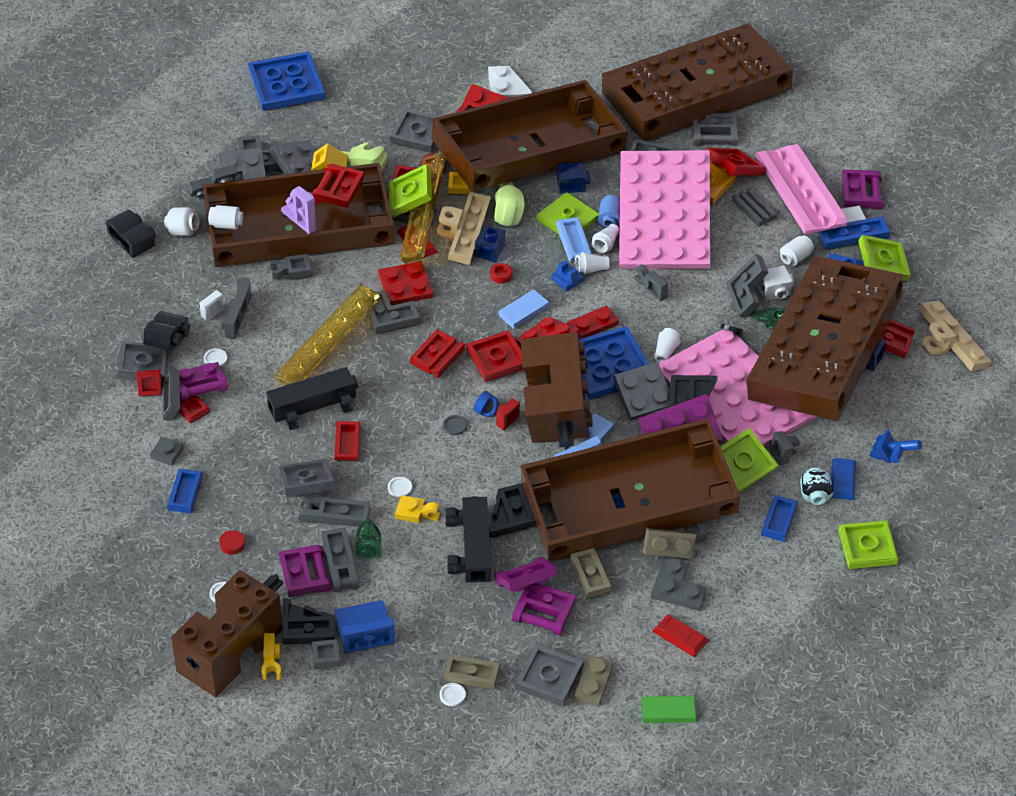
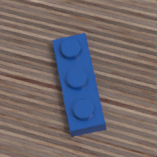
(853, 231)

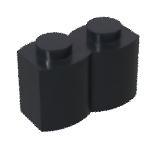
(131, 233)
(166, 331)

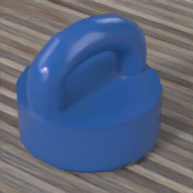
(483, 402)

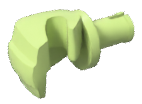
(362, 155)
(509, 205)

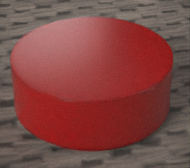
(501, 273)
(232, 542)

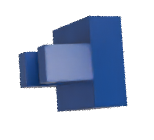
(567, 276)

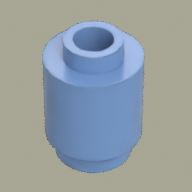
(609, 211)

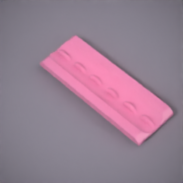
(802, 189)

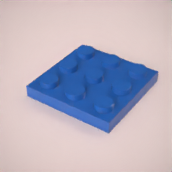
(286, 80)
(609, 355)

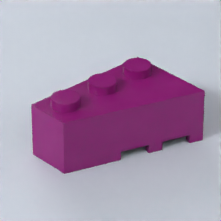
(679, 414)

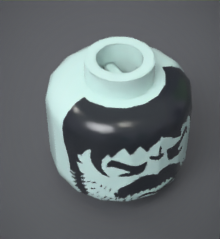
(816, 486)

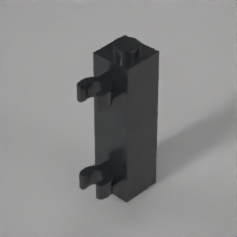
(312, 394)
(476, 539)

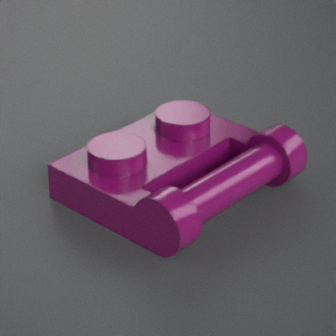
(855, 189)
(201, 380)
(297, 573)
(519, 578)
(547, 601)

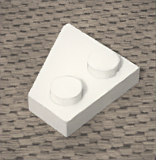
(506, 82)

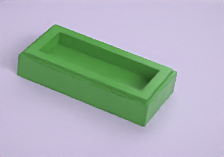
(668, 709)

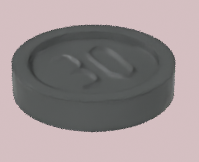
(454, 425)

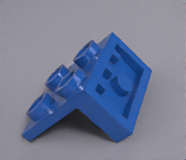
(364, 626)

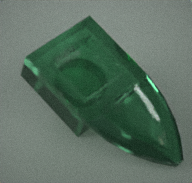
(768, 315)
(368, 540)

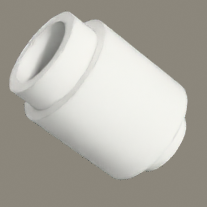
(225, 217)
(796, 250)

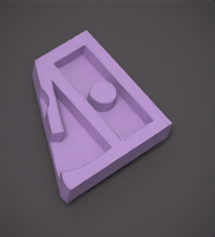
(301, 209)

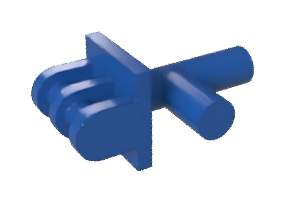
(890, 450)

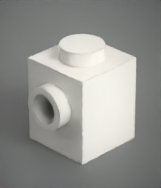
(776, 284)

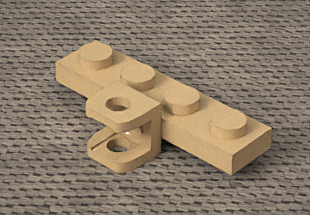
(464, 226)
(950, 335)

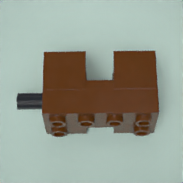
(556, 388)
(210, 648)

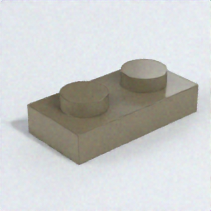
(669, 543)
(590, 573)
(471, 671)
(593, 680)

